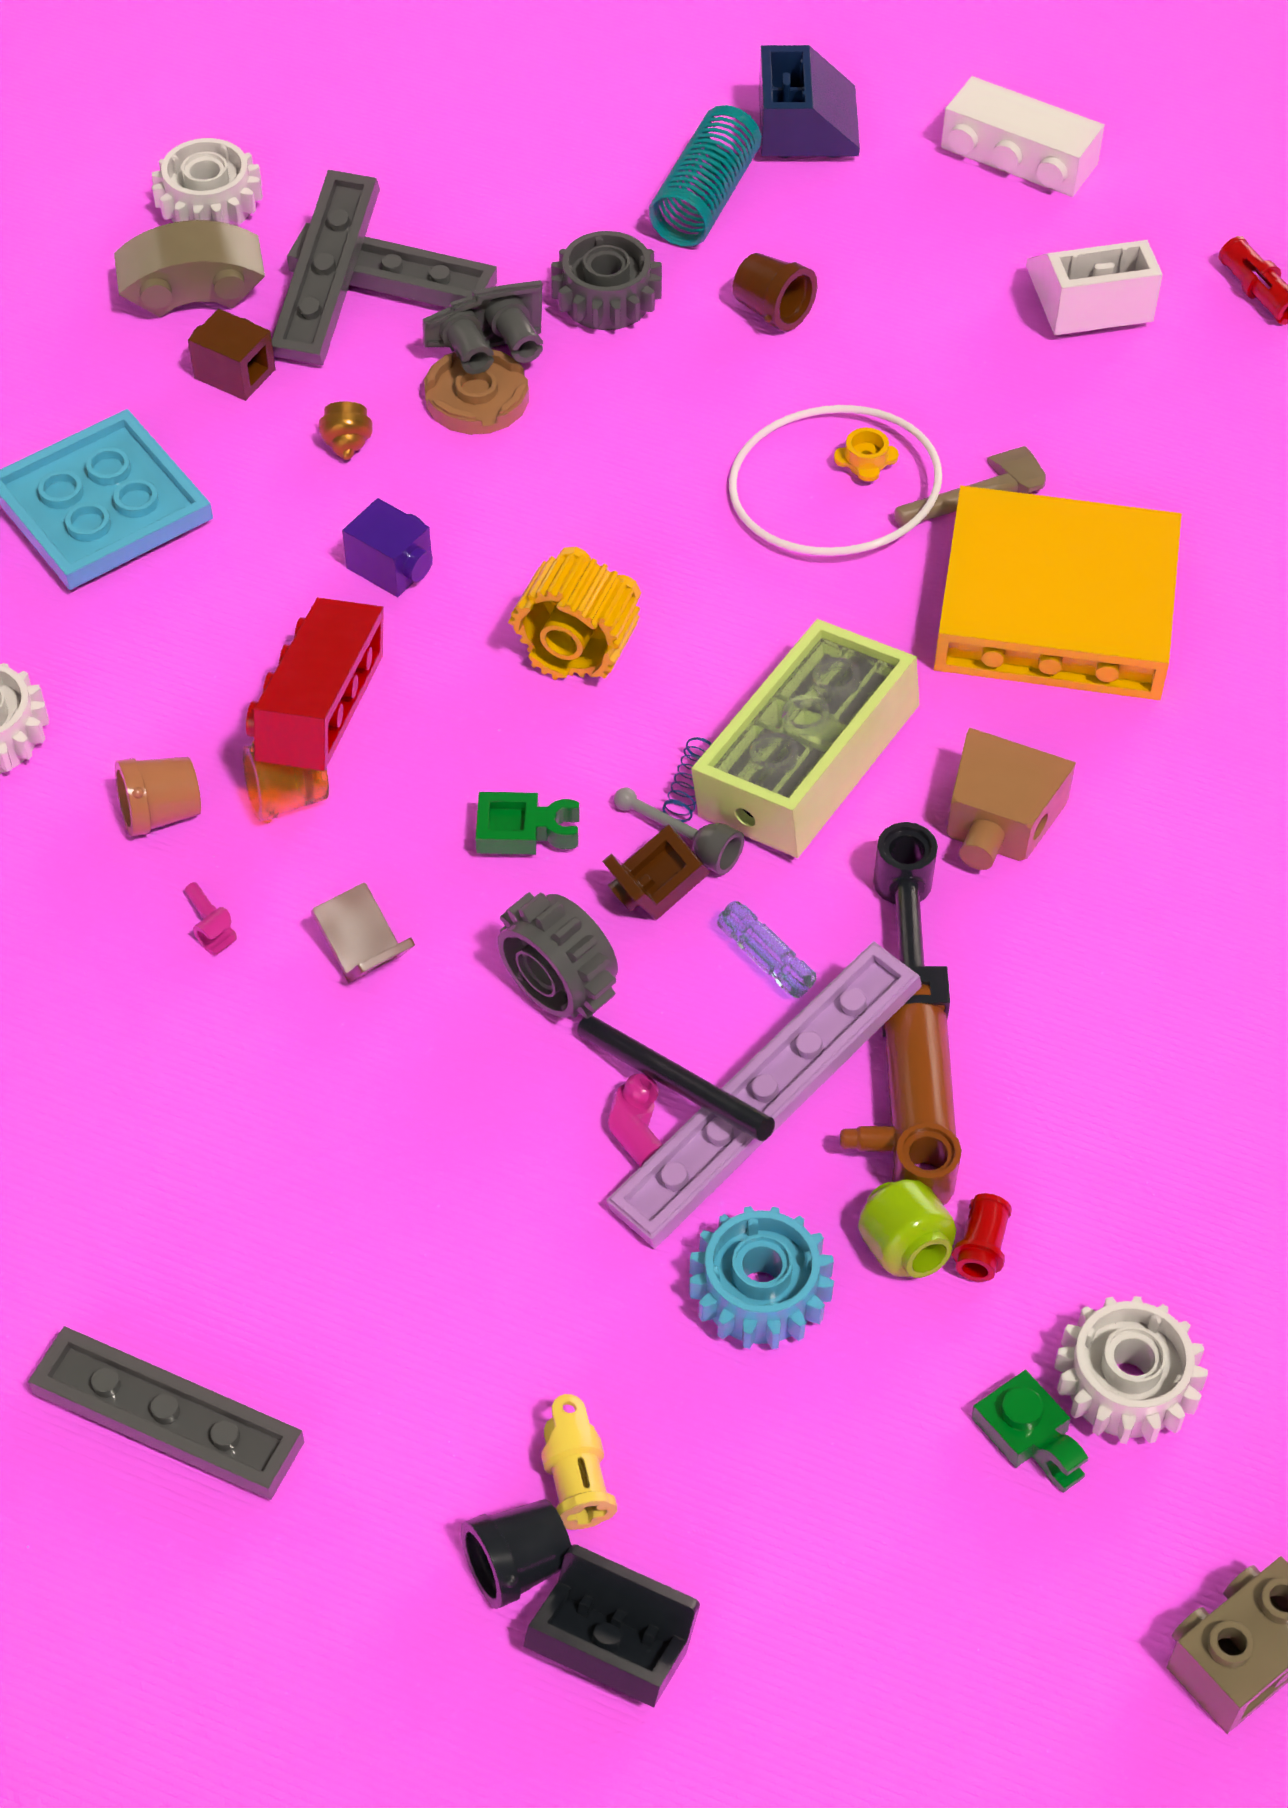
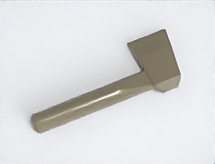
(1017, 473)

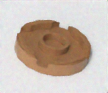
(476, 401)

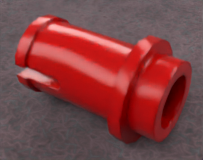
(979, 1252)

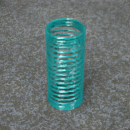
(670, 187)

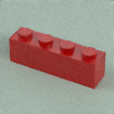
(317, 684)

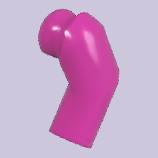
(631, 1117)

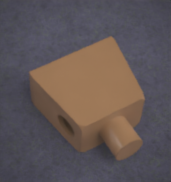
(1005, 798)

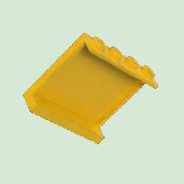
(1060, 593)

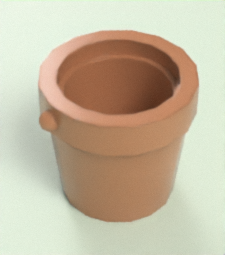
(156, 792)

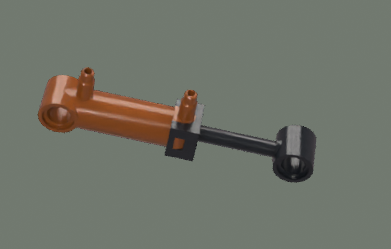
(918, 1032)

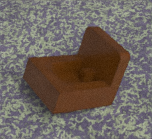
(656, 873)

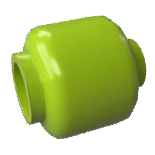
(907, 1228)

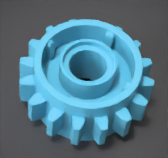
(756, 1309)

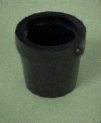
(514, 1550)

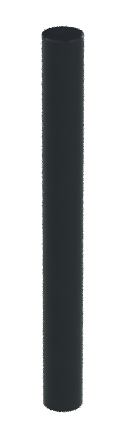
(677, 1078)

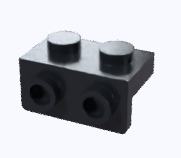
(614, 1625)

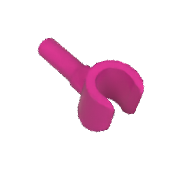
(214, 930)

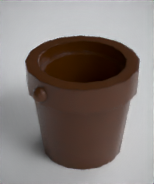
(776, 289)

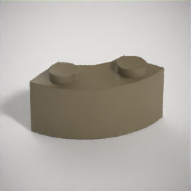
(189, 265)

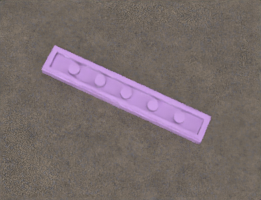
(773, 1082)

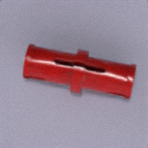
(1244, 261)

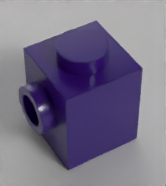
(388, 547)

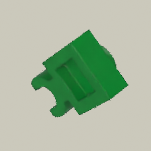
(516, 822)

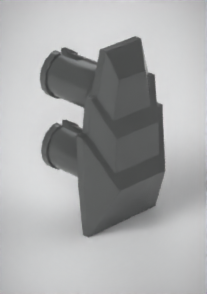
(487, 320)

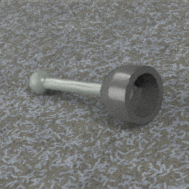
(714, 844)

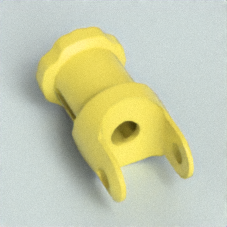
(574, 1460)

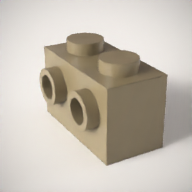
(1239, 1650)

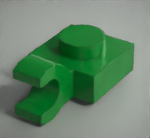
(1031, 1424)

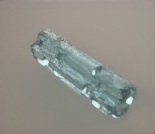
(766, 949)

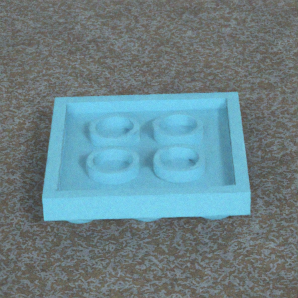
(100, 498)

